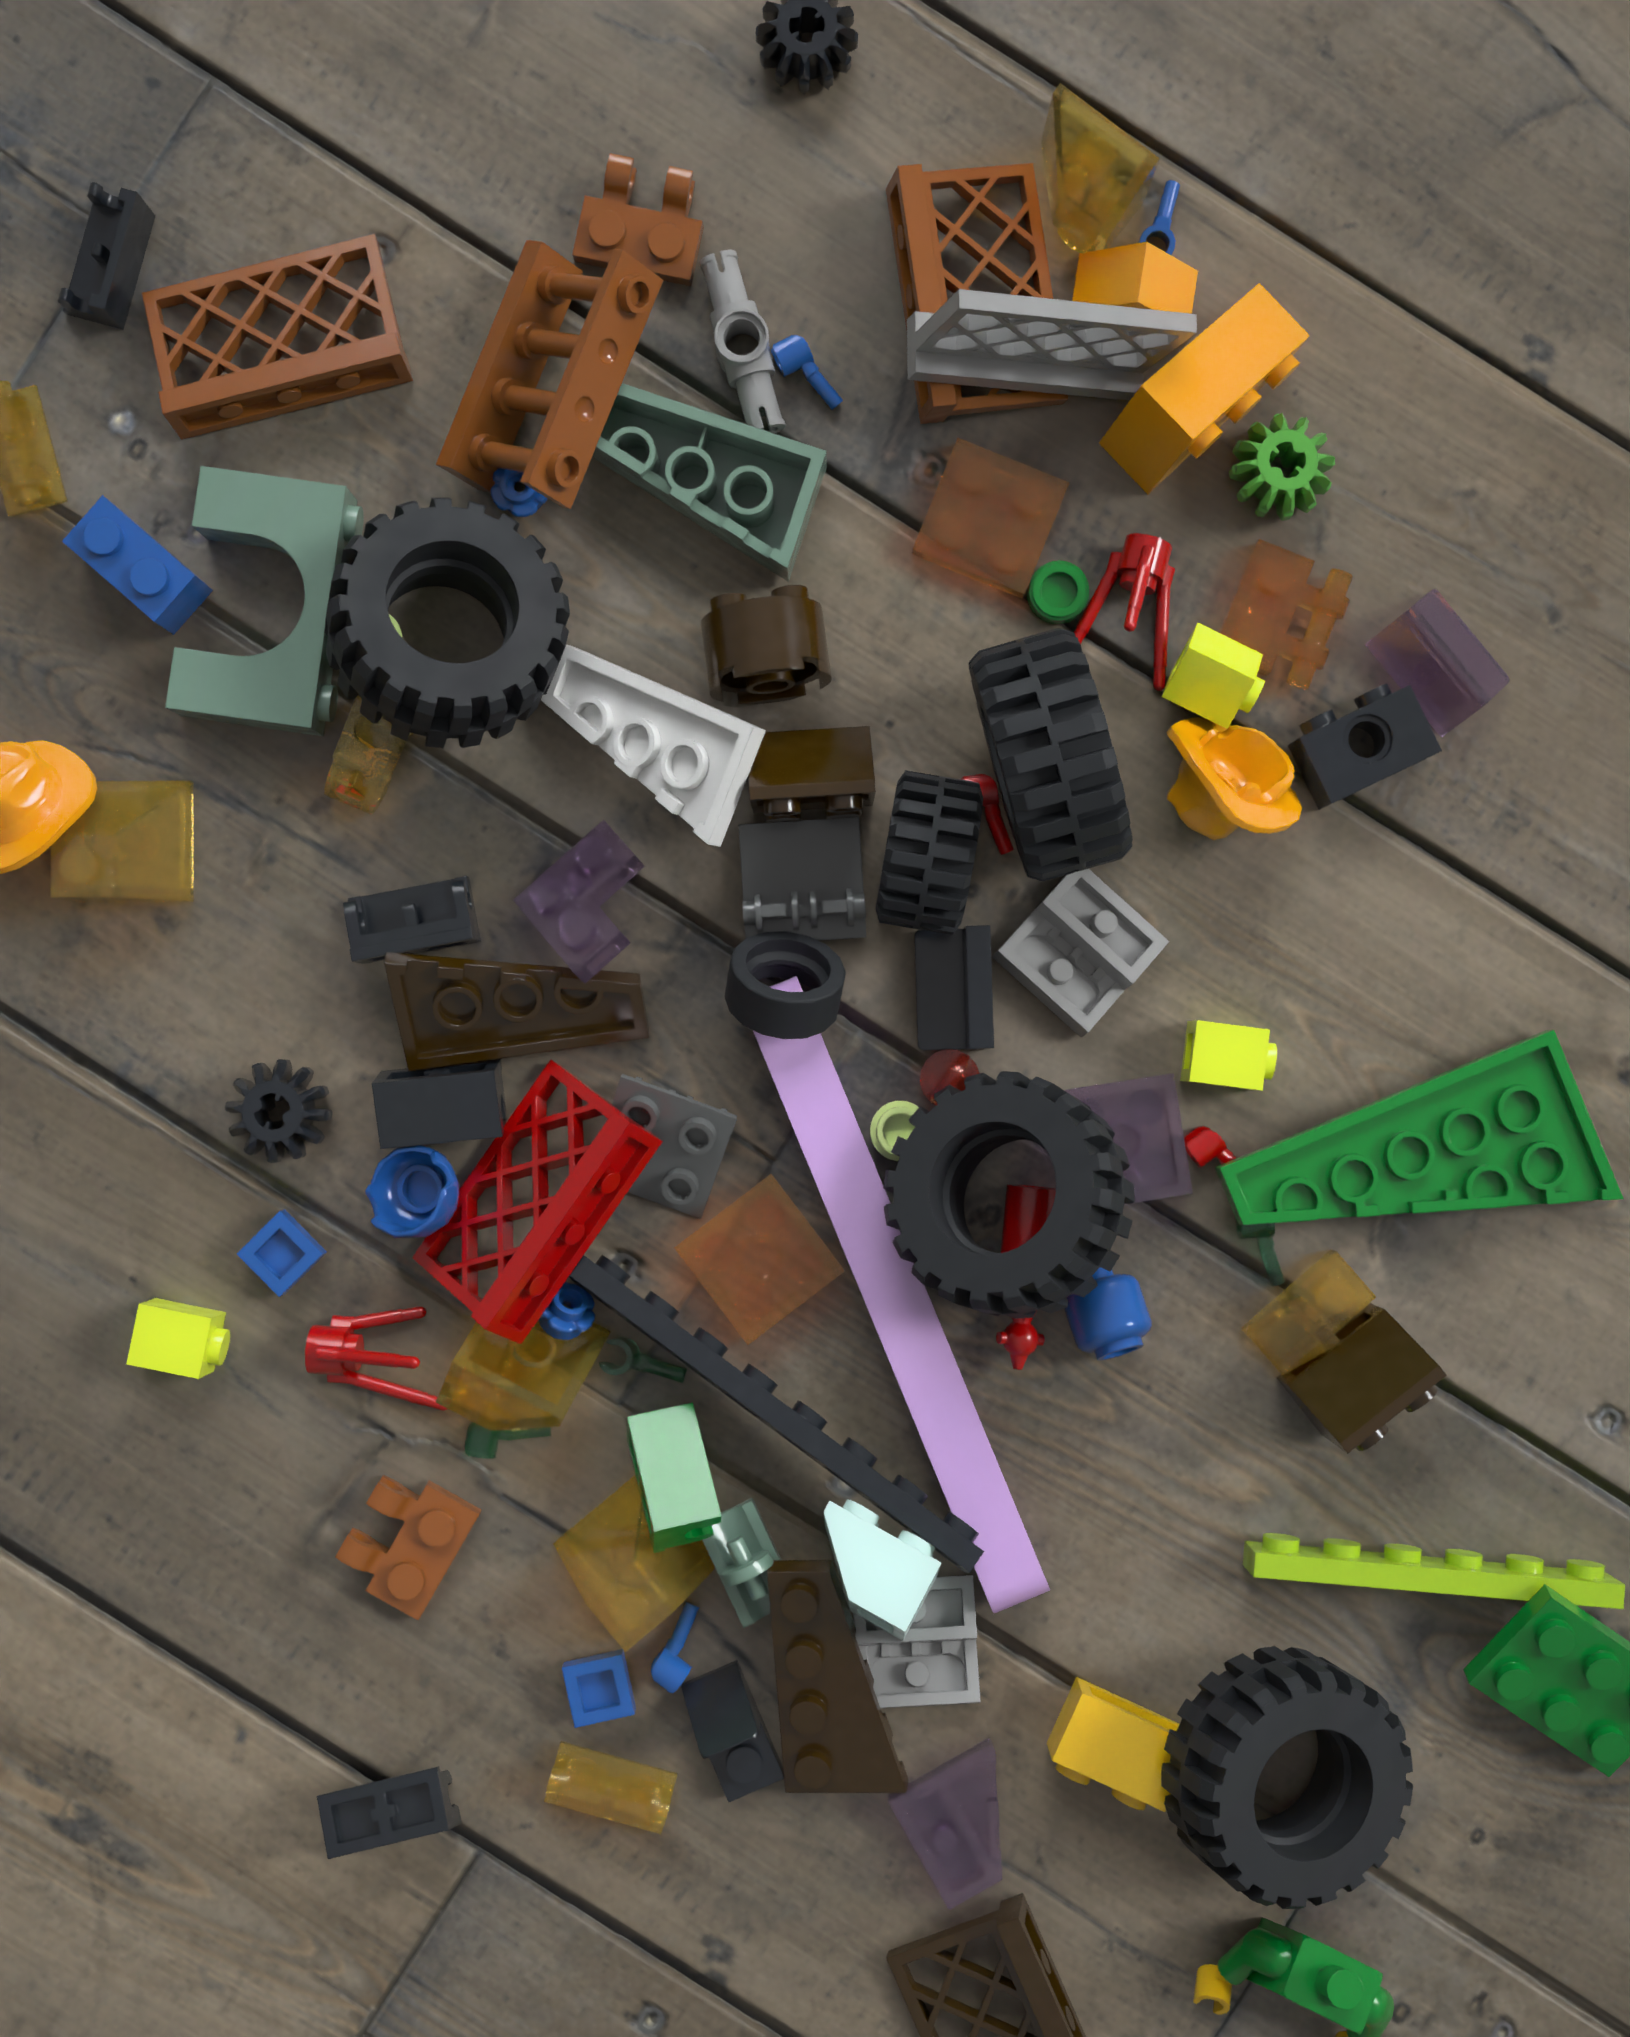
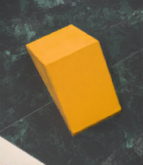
(1136, 278)

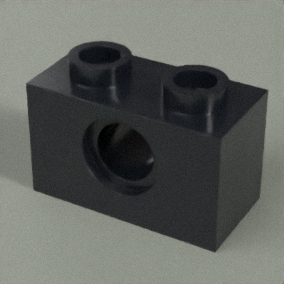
(1399, 738)

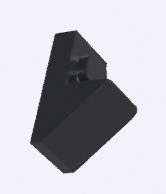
(731, 1731)

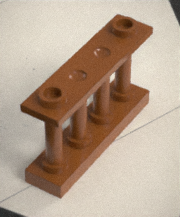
(515, 357)

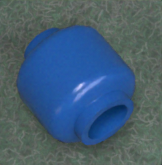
(1110, 1316)

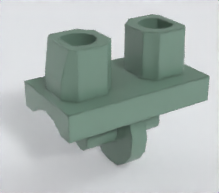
(742, 1556)

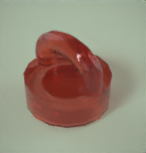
(943, 1069)

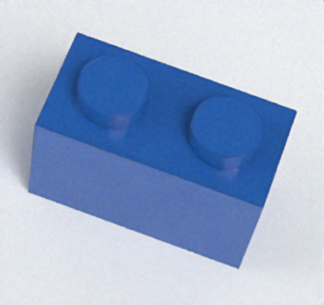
(137, 565)

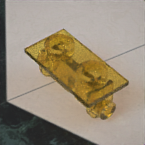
(27, 455)
(610, 1787)

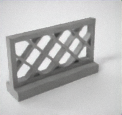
(1041, 344)

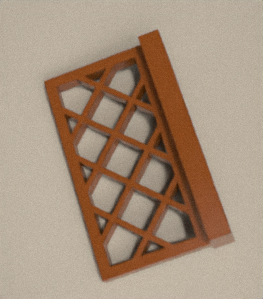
(925, 280)
(276, 384)

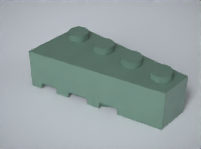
(716, 472)

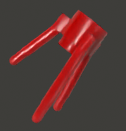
(1142, 569)
(337, 1351)

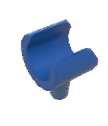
(1162, 222)
(794, 354)
(667, 1667)

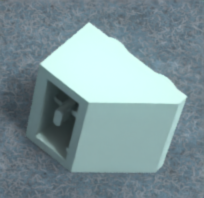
(880, 1574)

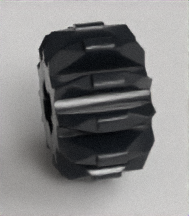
(811, 60)
(260, 1101)

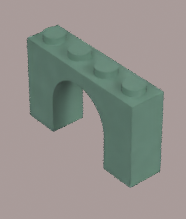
(291, 682)

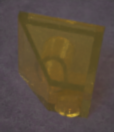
(1092, 173)
(129, 846)
(519, 1384)
(621, 1575)

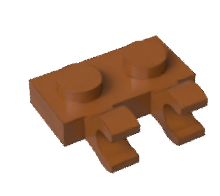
(659, 240)
(421, 1552)

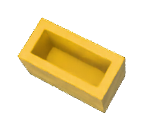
(1113, 1744)

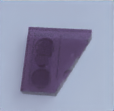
(955, 1823)

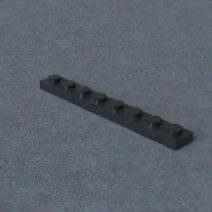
(797, 1425)

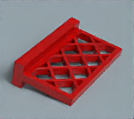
(562, 1223)

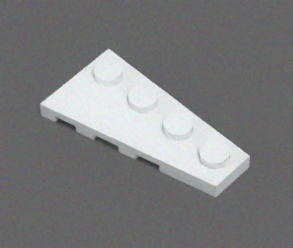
(667, 741)

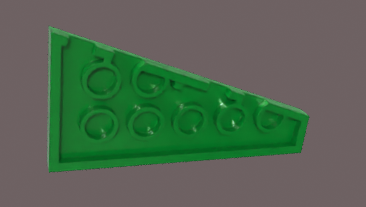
(1463, 1140)

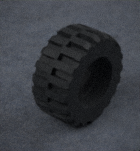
(458, 552)
(1051, 754)
(935, 1175)
(1341, 1816)

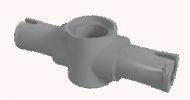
(735, 316)

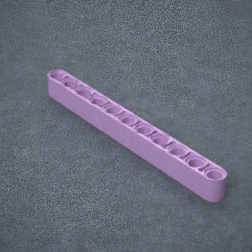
(903, 1315)

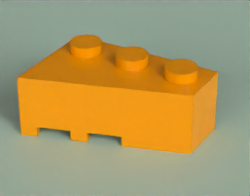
(1204, 387)

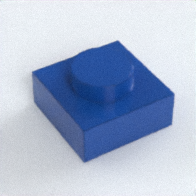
(281, 1253)
(599, 1688)

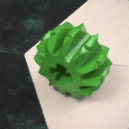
(1268, 482)

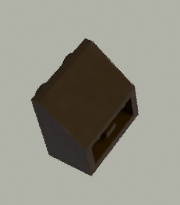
(813, 771)
(1364, 1380)

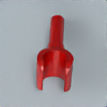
(992, 811)
(1204, 1145)

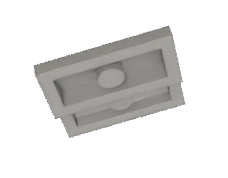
(1080, 950)
(937, 1656)

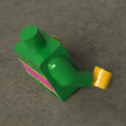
(1303, 1974)

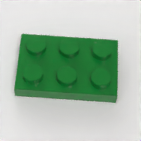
(1562, 1678)

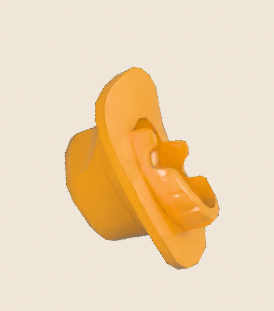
(1231, 780)
(40, 798)

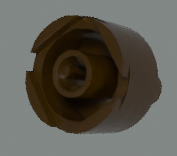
(765, 645)

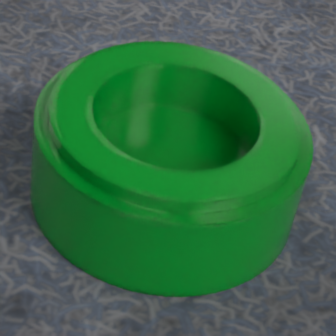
(1058, 592)

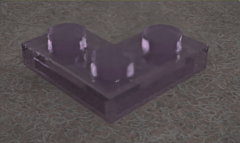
(569, 896)

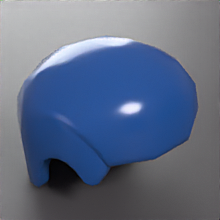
(413, 1192)

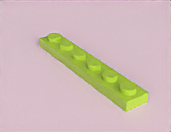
(1405, 1569)

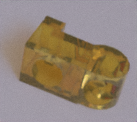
(363, 762)

